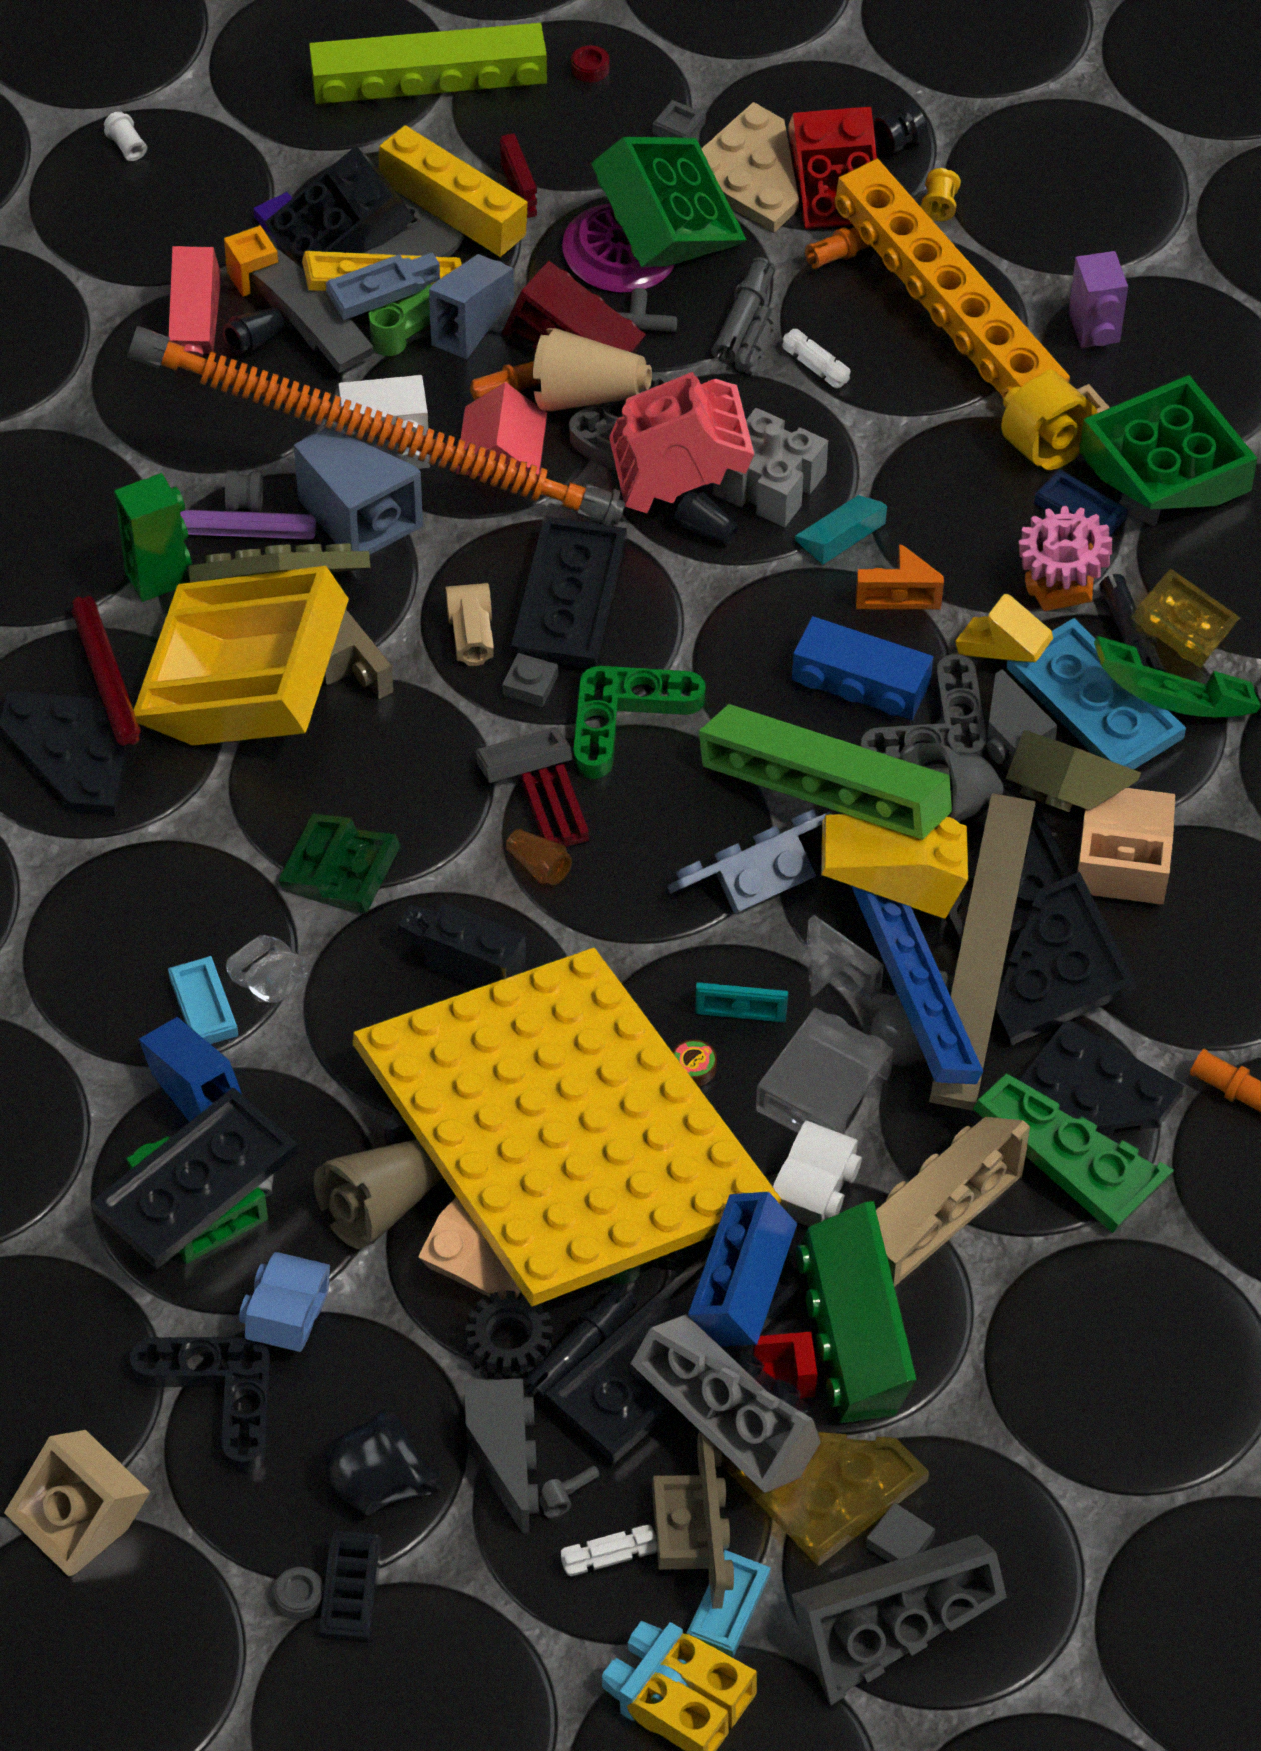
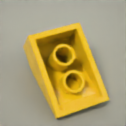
(896, 865)

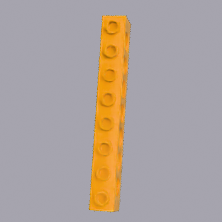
(942, 278)

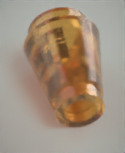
(539, 856)

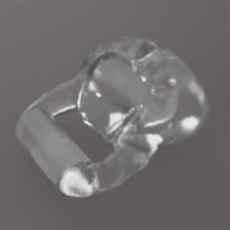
(274, 975)

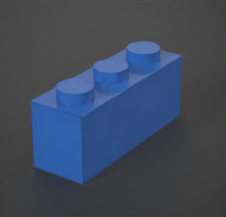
(862, 668)
(742, 1269)

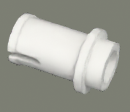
(121, 130)

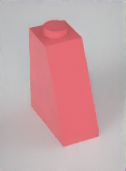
(194, 298)

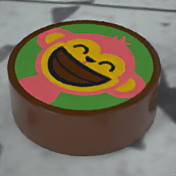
(697, 1059)

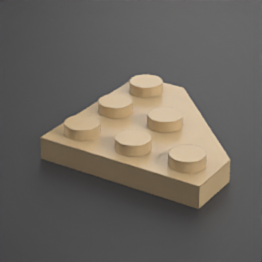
(755, 167)

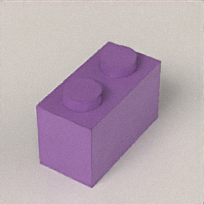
(1098, 299)

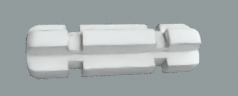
(816, 358)
(609, 1550)

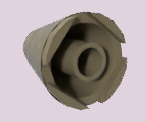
(374, 1189)

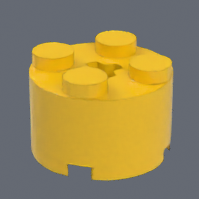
(1046, 419)

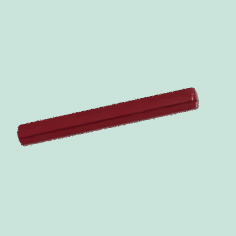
(106, 671)

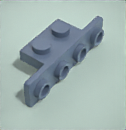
(761, 870)

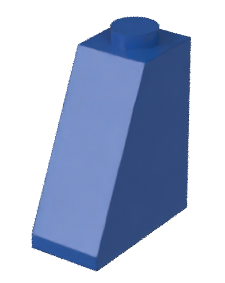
(187, 1067)

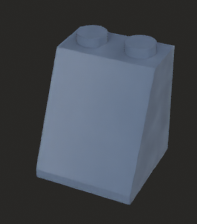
(357, 490)

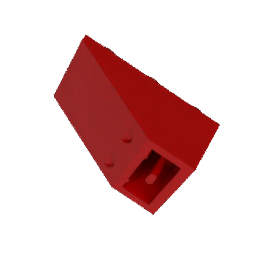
(822, 150)

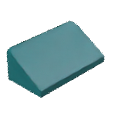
(843, 528)
(741, 1002)

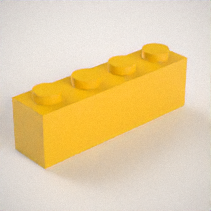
(453, 191)

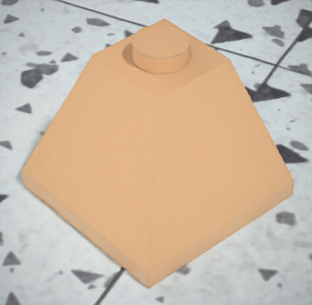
(464, 1255)

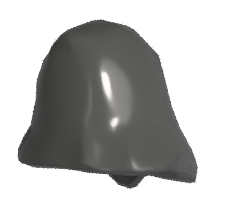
(969, 774)

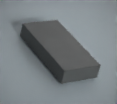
(523, 754)

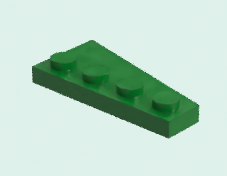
(1087, 1165)

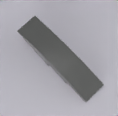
(311, 313)

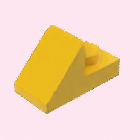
(1005, 633)

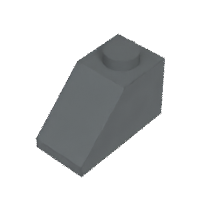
(1009, 716)

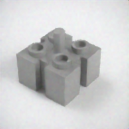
(779, 471)

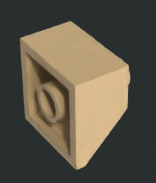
(76, 1500)

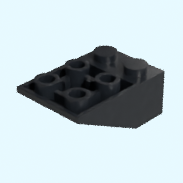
(341, 211)

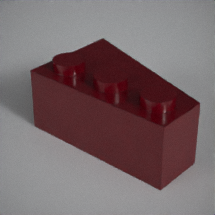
(561, 303)

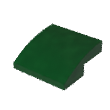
(339, 863)

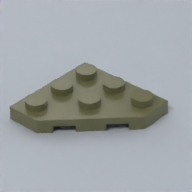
(279, 558)

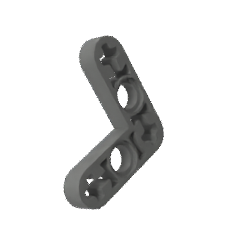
(952, 725)

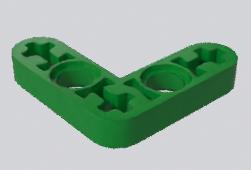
(619, 697)

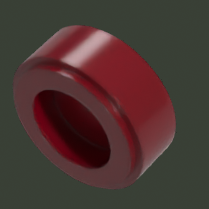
(590, 63)

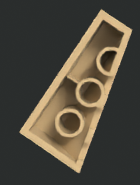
(951, 1191)

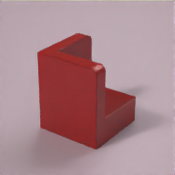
(789, 1359)

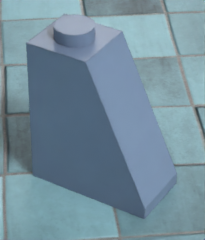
(468, 303)

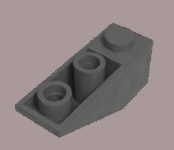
(498, 1442)

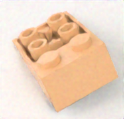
(1128, 846)

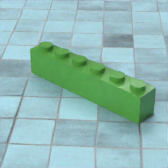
(826, 771)

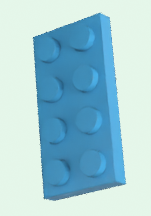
(1092, 704)

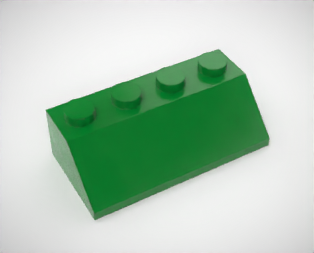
(856, 1315)

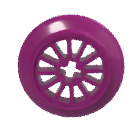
(590, 247)

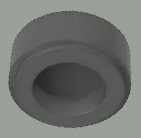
(299, 1593)

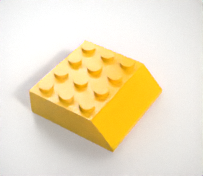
(242, 656)

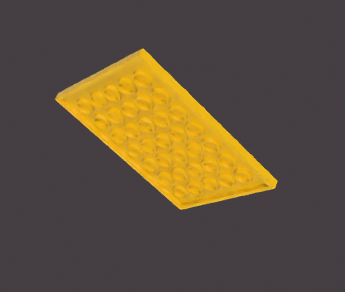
(561, 1123)

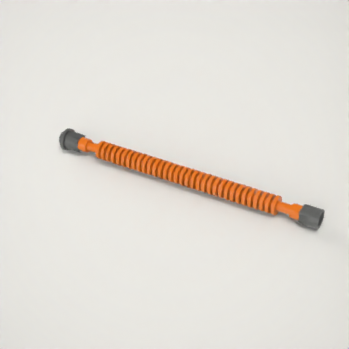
(588, 501)

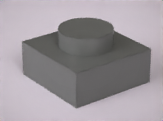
(530, 679)

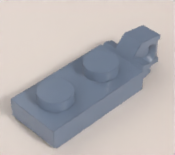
(381, 283)

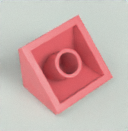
(506, 424)

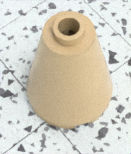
(585, 372)

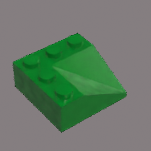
(666, 199)
(1169, 449)

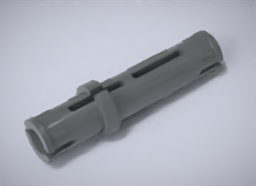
(748, 298)

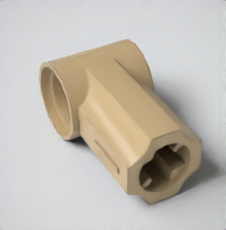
(471, 616)

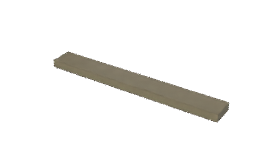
(987, 933)

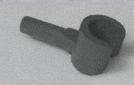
(555, 1493)

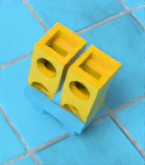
(681, 1687)

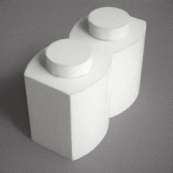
(816, 1172)

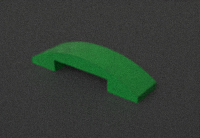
(1219, 697)

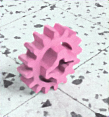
(1065, 547)

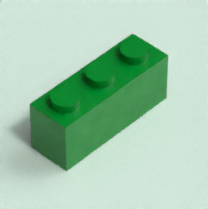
(153, 536)

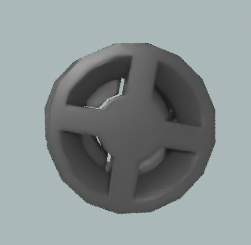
(243, 491)

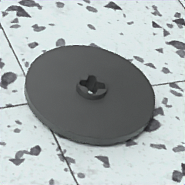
(422, 236)

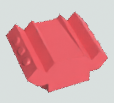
(679, 439)

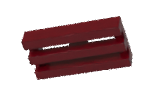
(517, 172)
(546, 781)

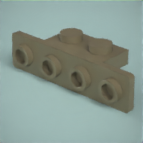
(690, 1521)

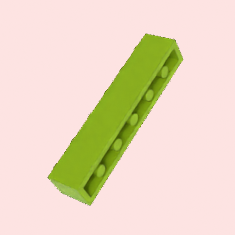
(428, 63)

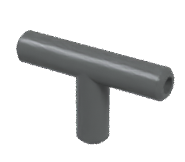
(647, 321)

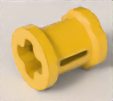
(941, 188)

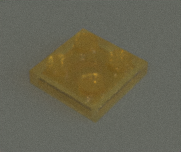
(1185, 618)

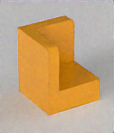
(247, 253)

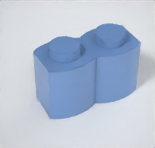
(285, 1301)

